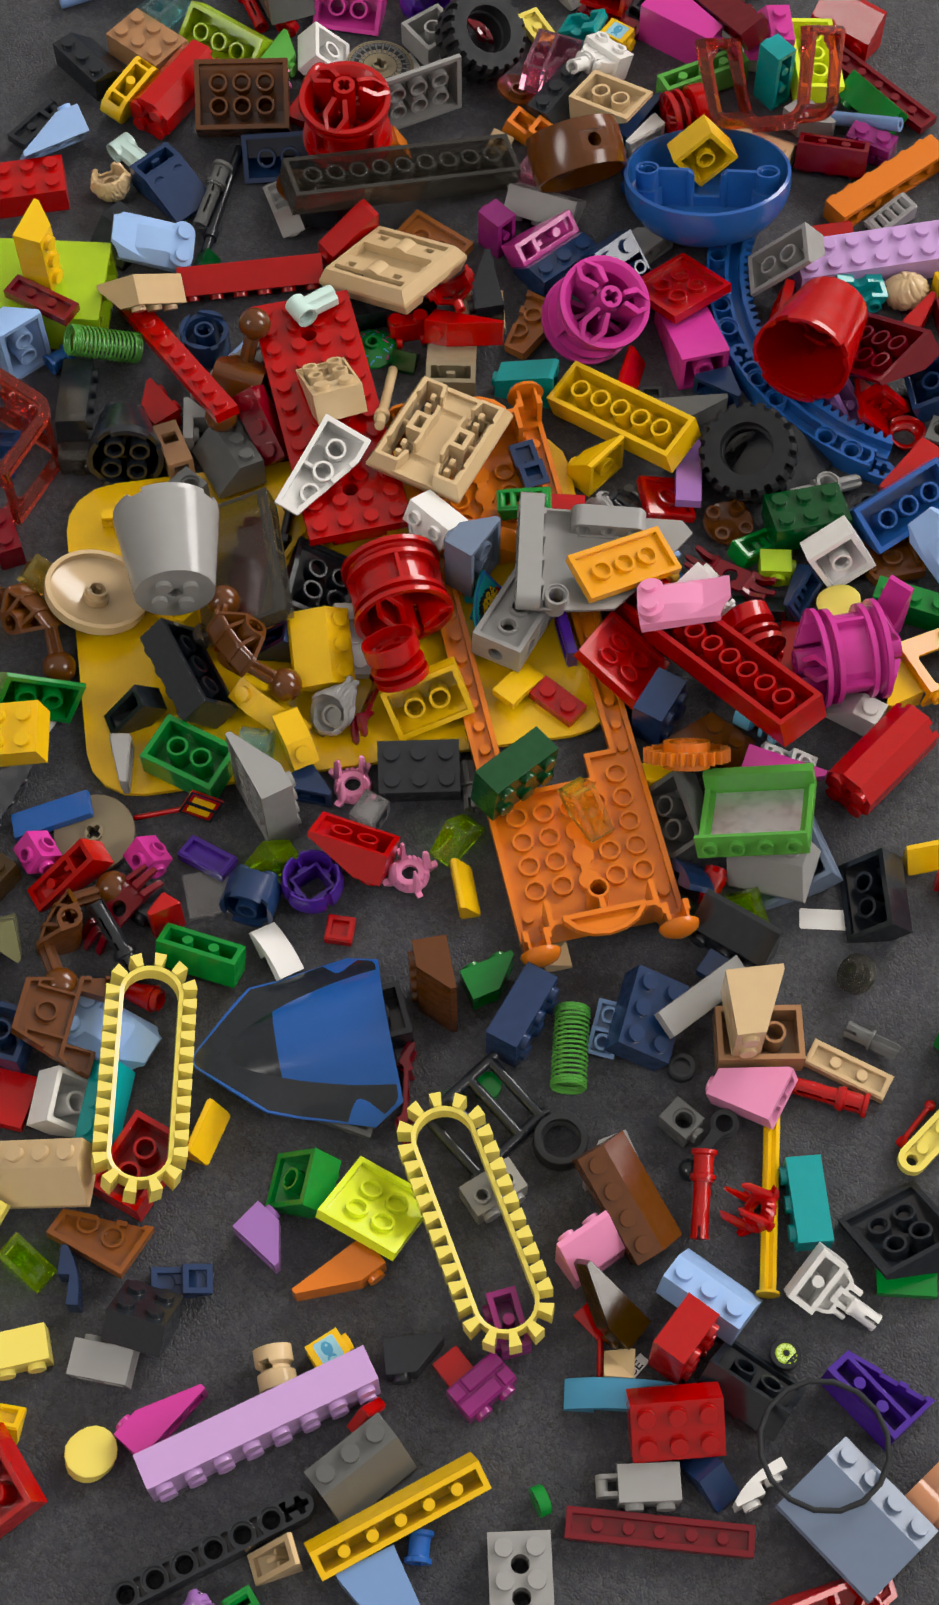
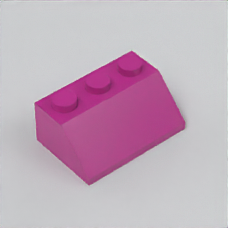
(351, 15)

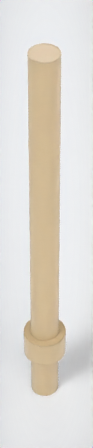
(382, 413)

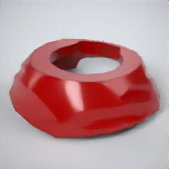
(910, 424)

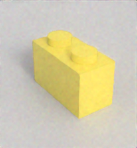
(25, 1350)

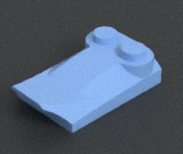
(153, 241)
(925, 539)
(137, 1035)

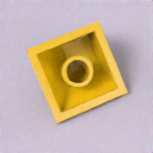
(596, 465)

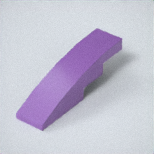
(689, 479)

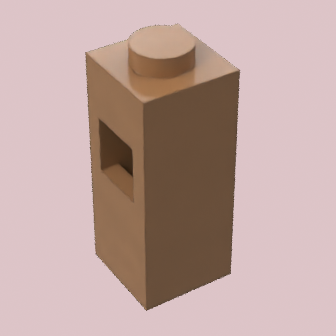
(174, 448)

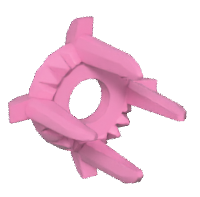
(342, 776)
(419, 881)

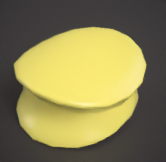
(838, 598)
(90, 1454)

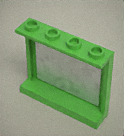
(757, 811)

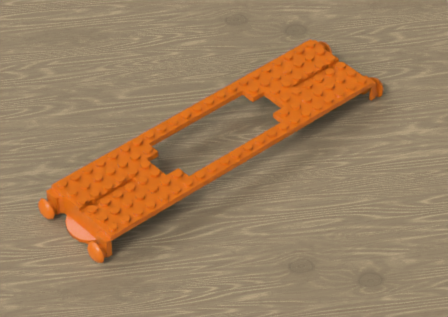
(551, 872)

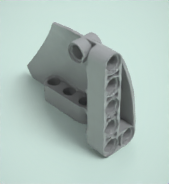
(552, 534)

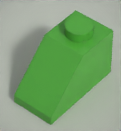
(283, 48)

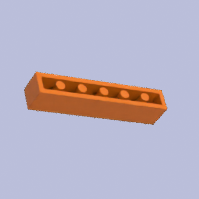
(884, 183)

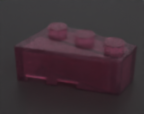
(545, 57)

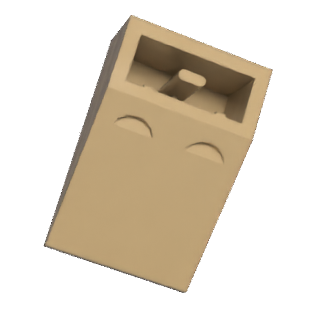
(332, 389)

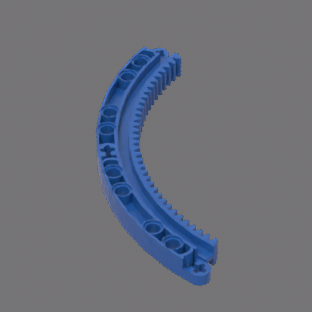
(841, 441)

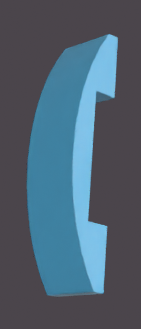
(601, 1393)

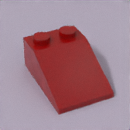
(356, 847)

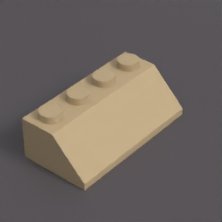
(46, 1173)

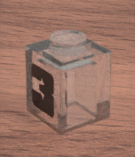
(370, 810)

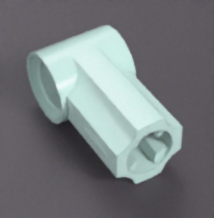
(125, 149)
(306, 308)

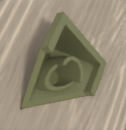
(9, 937)

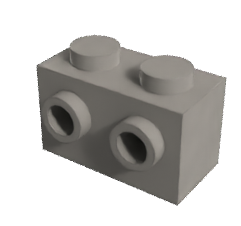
(479, 1196)
(102, 1362)

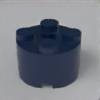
(206, 336)
(251, 896)

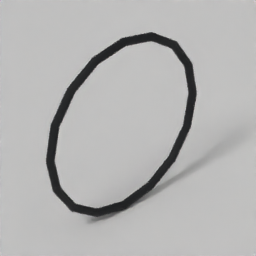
(829, 1510)

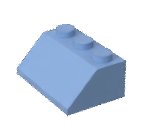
(22, 341)
(713, 1288)

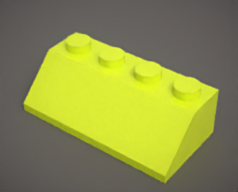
(821, 61)

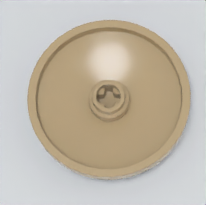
(92, 593)

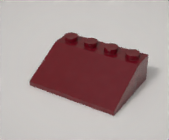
(892, 350)

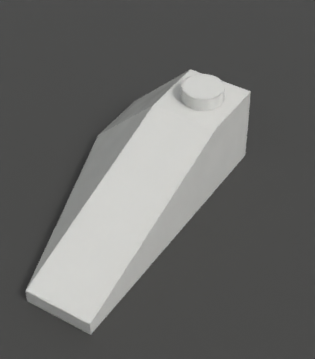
(325, 461)

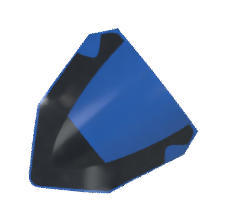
(309, 1047)

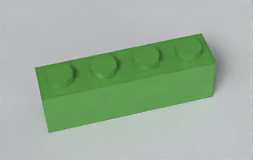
(691, 74)

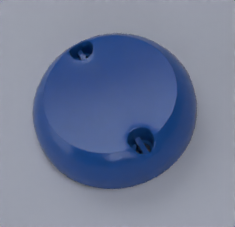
(721, 212)

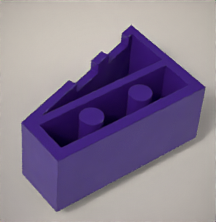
(894, 1399)

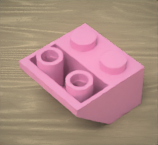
(593, 1241)

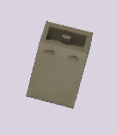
(453, 367)

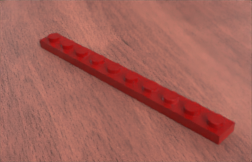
(182, 364)

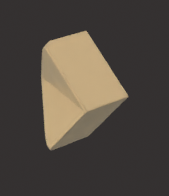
(619, 1363)

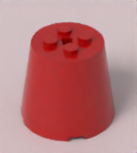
(812, 340)

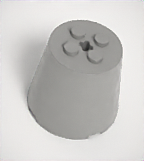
(169, 546)

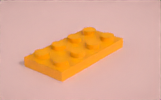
(623, 564)

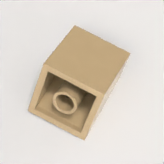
(748, 1005)

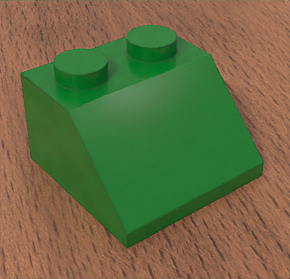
(302, 1182)

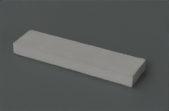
(695, 1001)

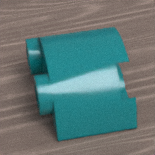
(581, 25)
(871, 289)

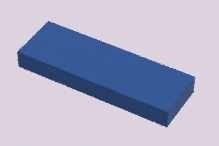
(53, 814)

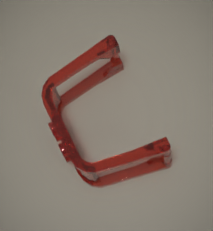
(803, 112)
(32, 432)

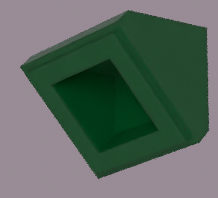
(207, 257)
(405, 361)

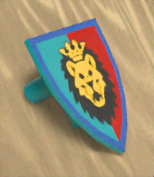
(484, 594)

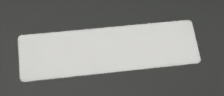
(821, 919)

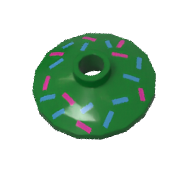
(380, 353)

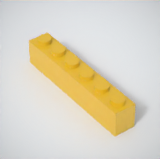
(397, 1515)

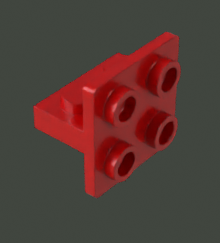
(878, 405)

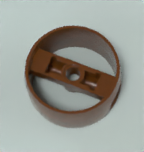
(576, 153)

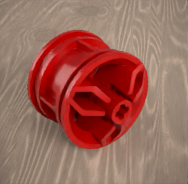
(345, 108)
(397, 583)

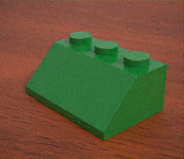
(56, 695)

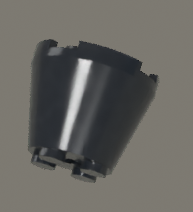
(124, 445)

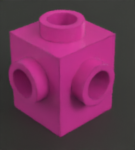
(37, 851)
(148, 851)

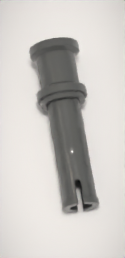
(215, 185)

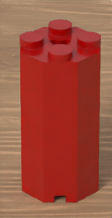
(169, 93)
(881, 759)

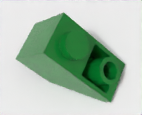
(486, 980)

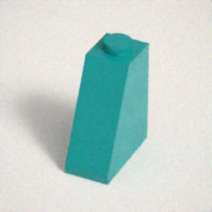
(541, 371)

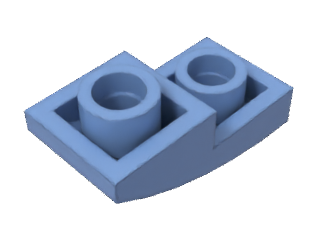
(601, 1028)

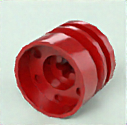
(683, 107)
(757, 624)
(395, 658)

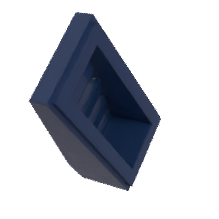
(805, 585)

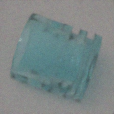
(261, 740)

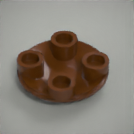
(728, 521)

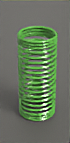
(79, 342)
(577, 1082)

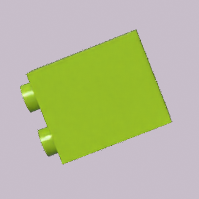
(83, 268)

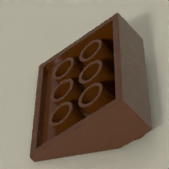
(241, 96)

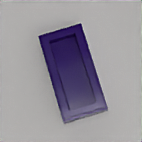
(566, 639)
(207, 858)

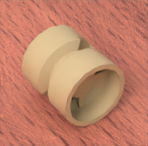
(274, 1364)

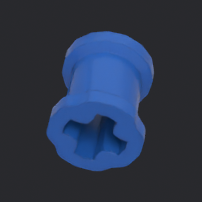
(55, 360)
(419, 1548)

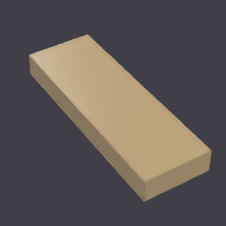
(848, 1070)

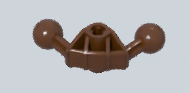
(241, 371)
(26, 611)
(239, 641)
(63, 926)

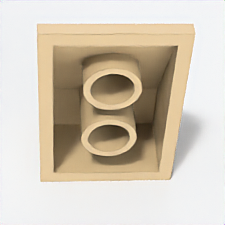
(607, 95)

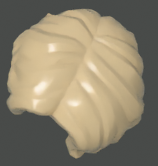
(111, 185)
(906, 290)

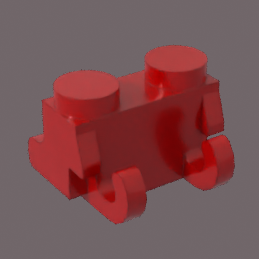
(407, 327)

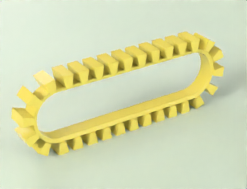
(181, 1084)
(506, 1204)

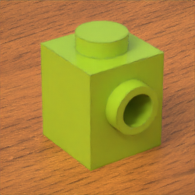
(776, 564)

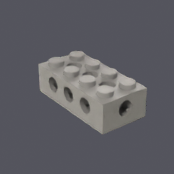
(508, 633)
(526, 1546)

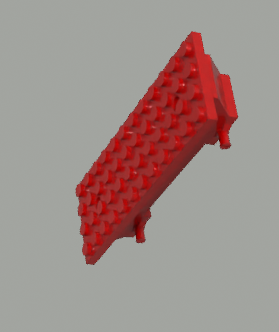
(363, 500)

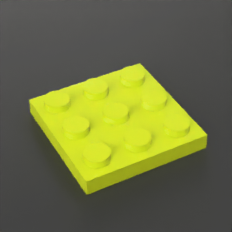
(373, 1208)

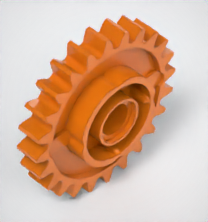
(686, 754)

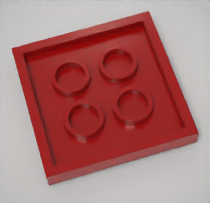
(683, 287)
(620, 658)

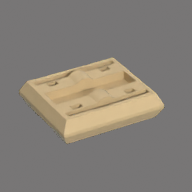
(394, 269)
(440, 443)

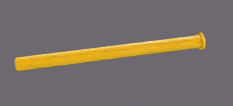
(768, 1245)

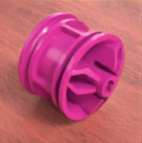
(620, 288)
(847, 652)

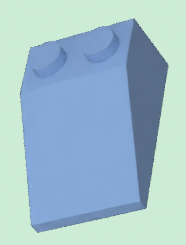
(62, 130)

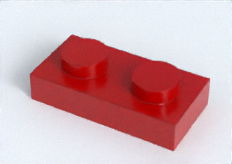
(557, 701)

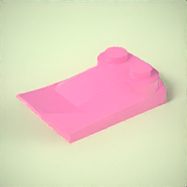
(681, 602)

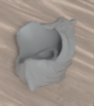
(334, 707)

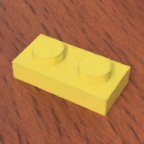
(533, 21)

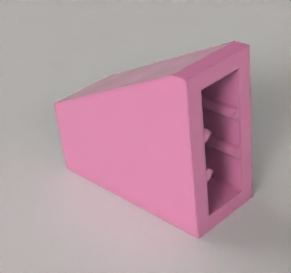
(753, 1092)

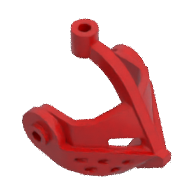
(452, 290)

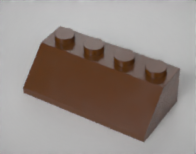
(433, 980)
(629, 1197)

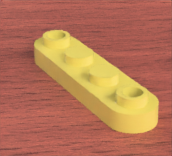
(921, 1147)

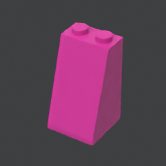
(675, 27)
(692, 346)

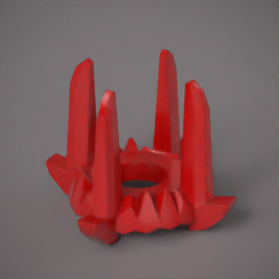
(750, 1221)

